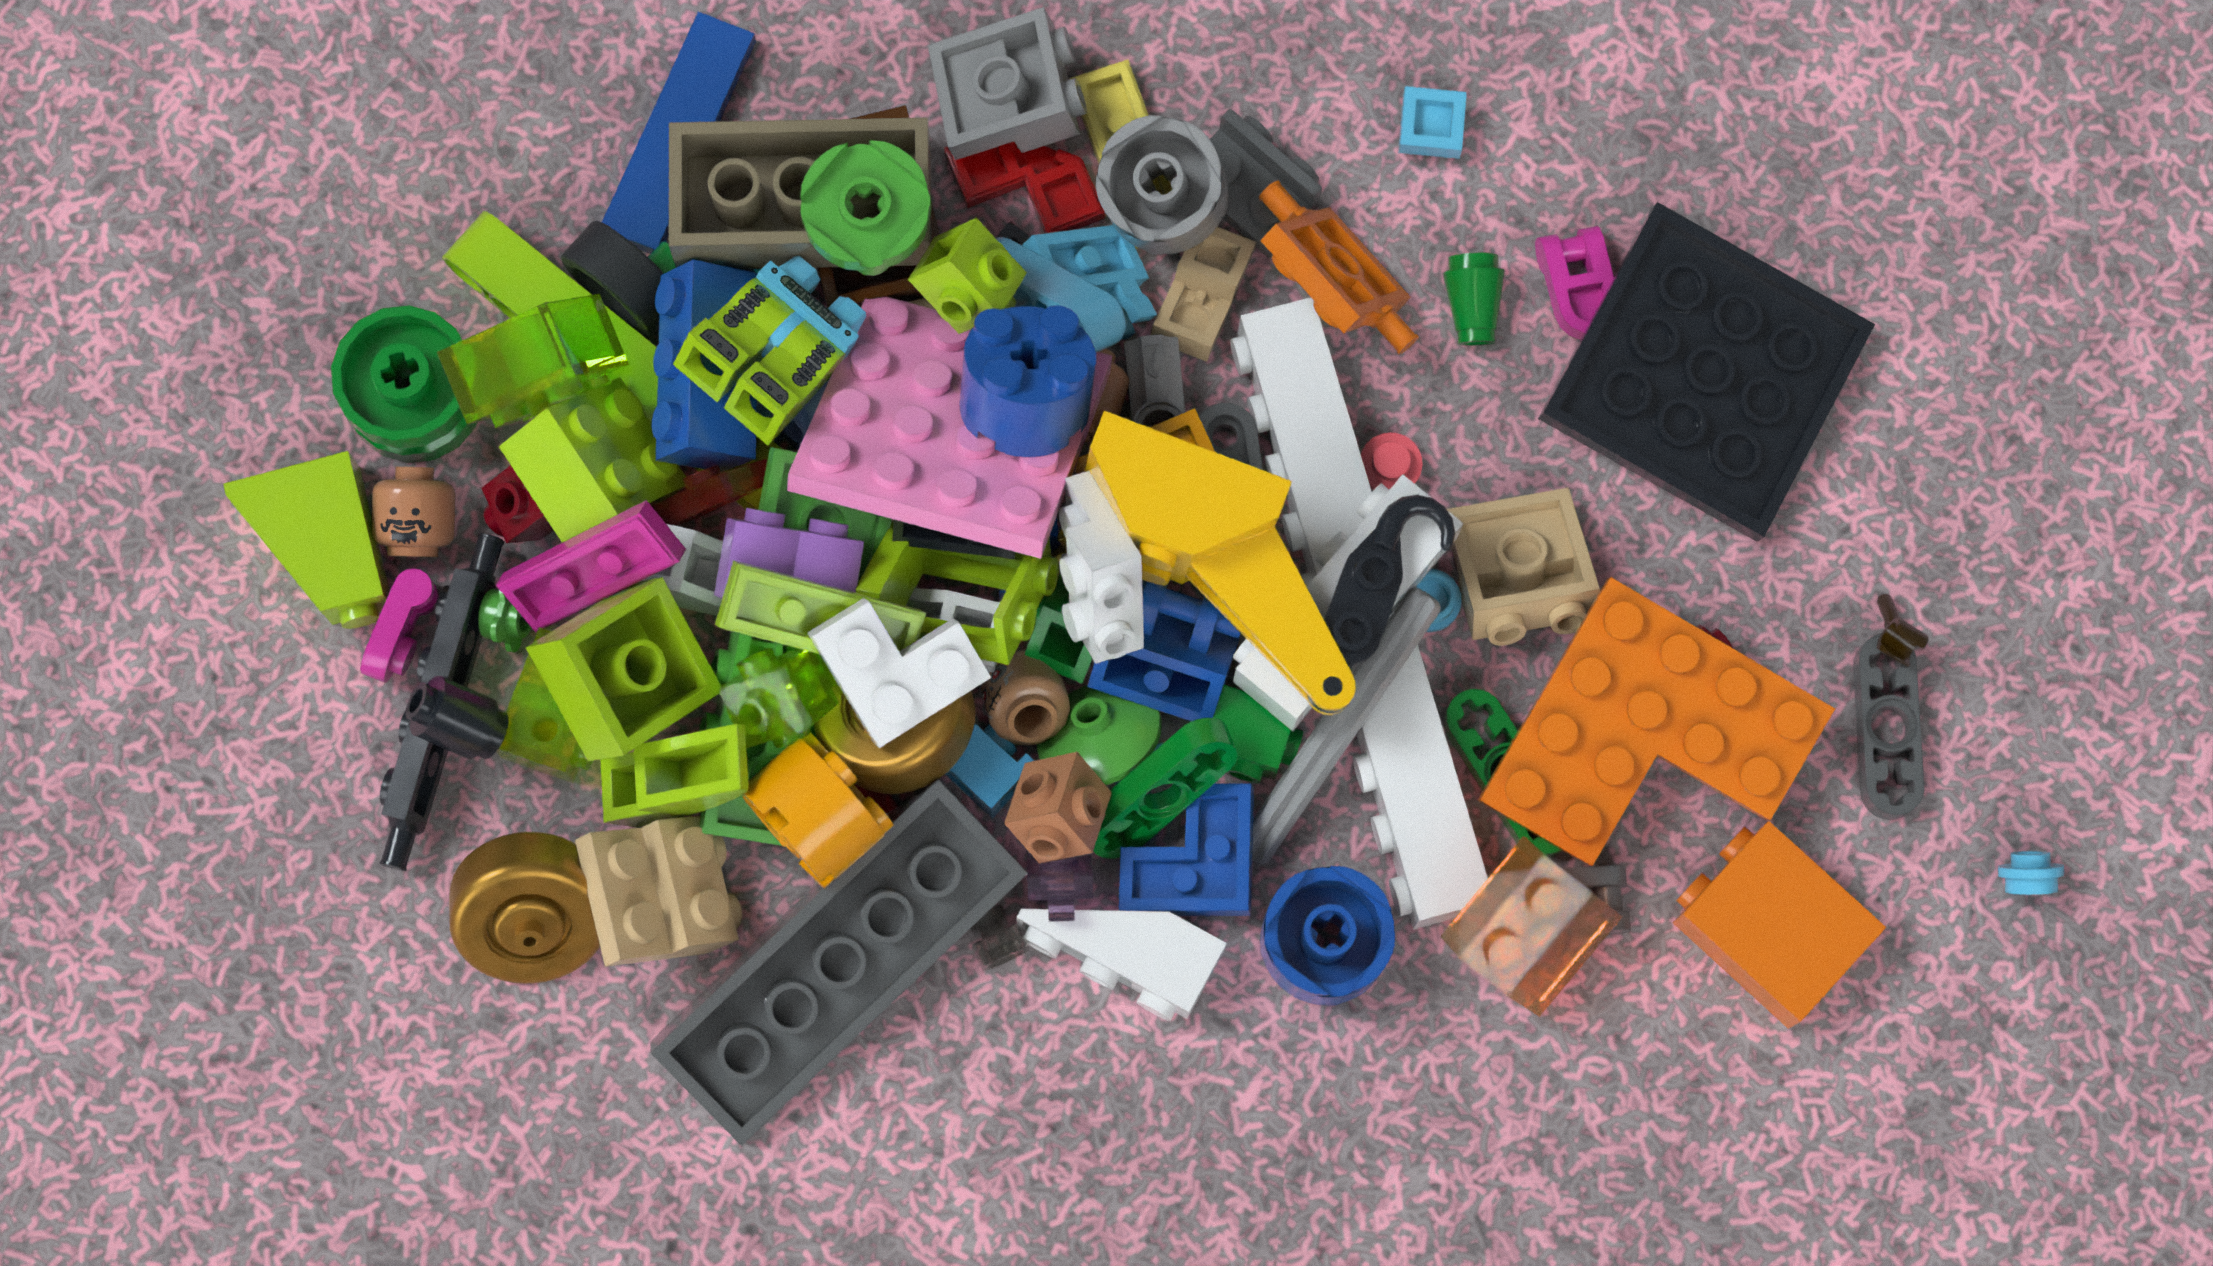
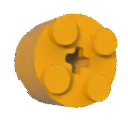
(815, 809)

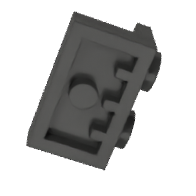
(1252, 166)

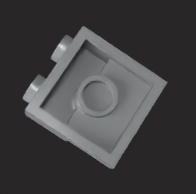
(1007, 85)

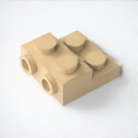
(1523, 566)
(658, 891)

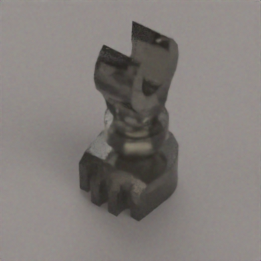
(997, 942)

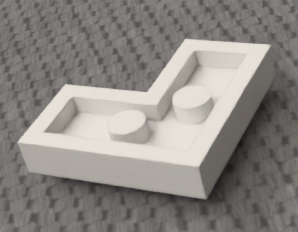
(892, 687)

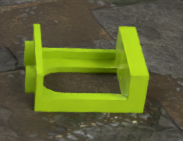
(898, 568)

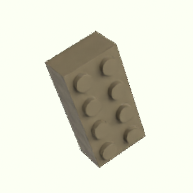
(742, 185)

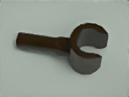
(1899, 636)

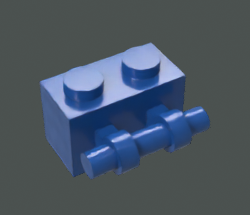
(1182, 659)

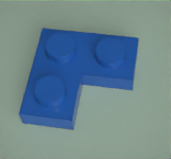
(1207, 874)

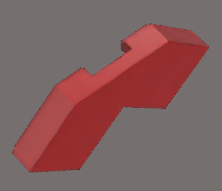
(1053, 179)

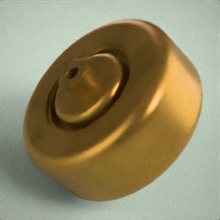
(908, 760)
(523, 909)

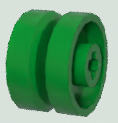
(370, 377)

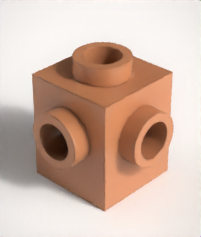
(1058, 807)

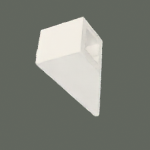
(1141, 949)

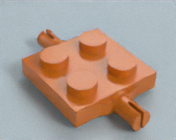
(1335, 269)

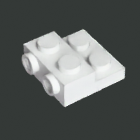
(1100, 574)

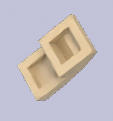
(1204, 292)

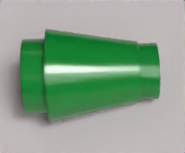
(1474, 296)

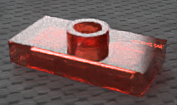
(710, 491)

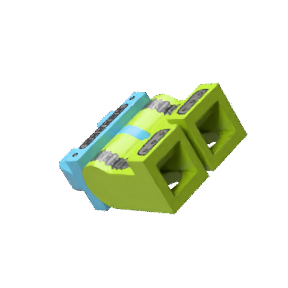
(786, 326)

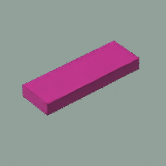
(591, 566)

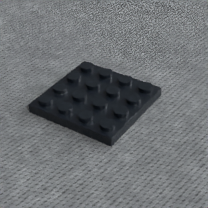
(1707, 372)

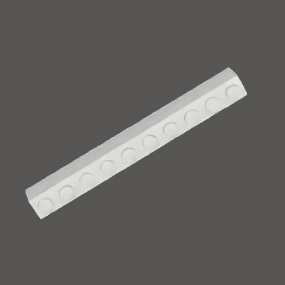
(1403, 738)

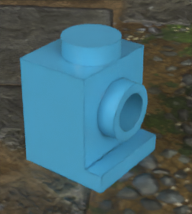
(988, 770)

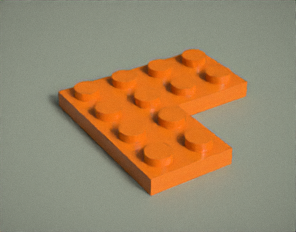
(1642, 690)

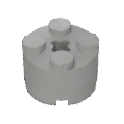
(1183, 156)

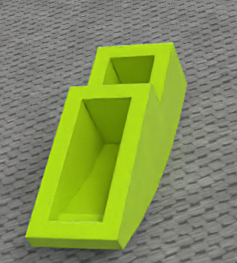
(675, 776)

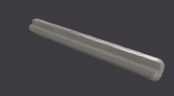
(1337, 731)

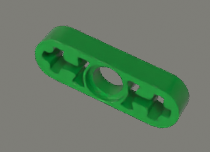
(1469, 741)
(1189, 760)

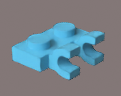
(1103, 260)

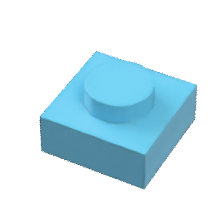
(1432, 122)

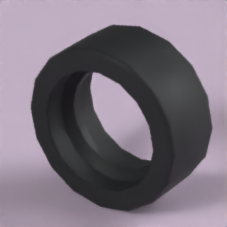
(618, 272)

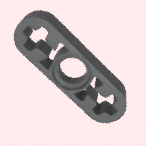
(1908, 772)

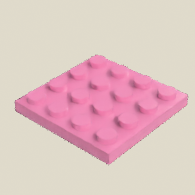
(897, 445)

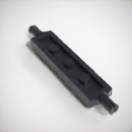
(412, 785)

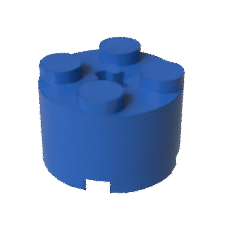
(1027, 378)
(1321, 898)

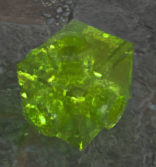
(778, 696)

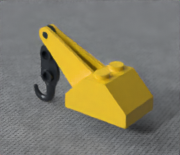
(1215, 526)

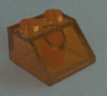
(1530, 927)

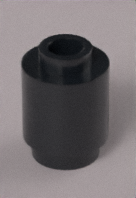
(456, 718)

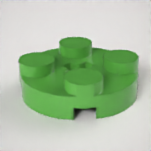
(865, 169)

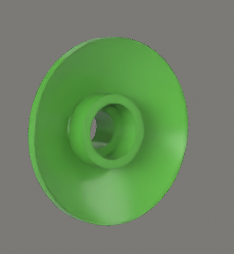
(1106, 732)

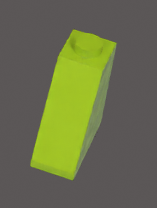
(321, 533)

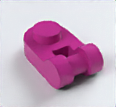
(1575, 296)
(390, 643)

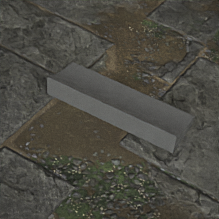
(836, 962)

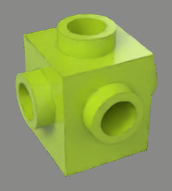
(967, 274)

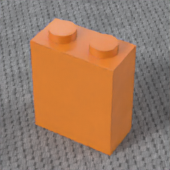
(1776, 922)

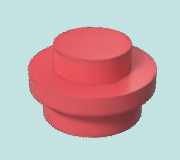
(1389, 457)

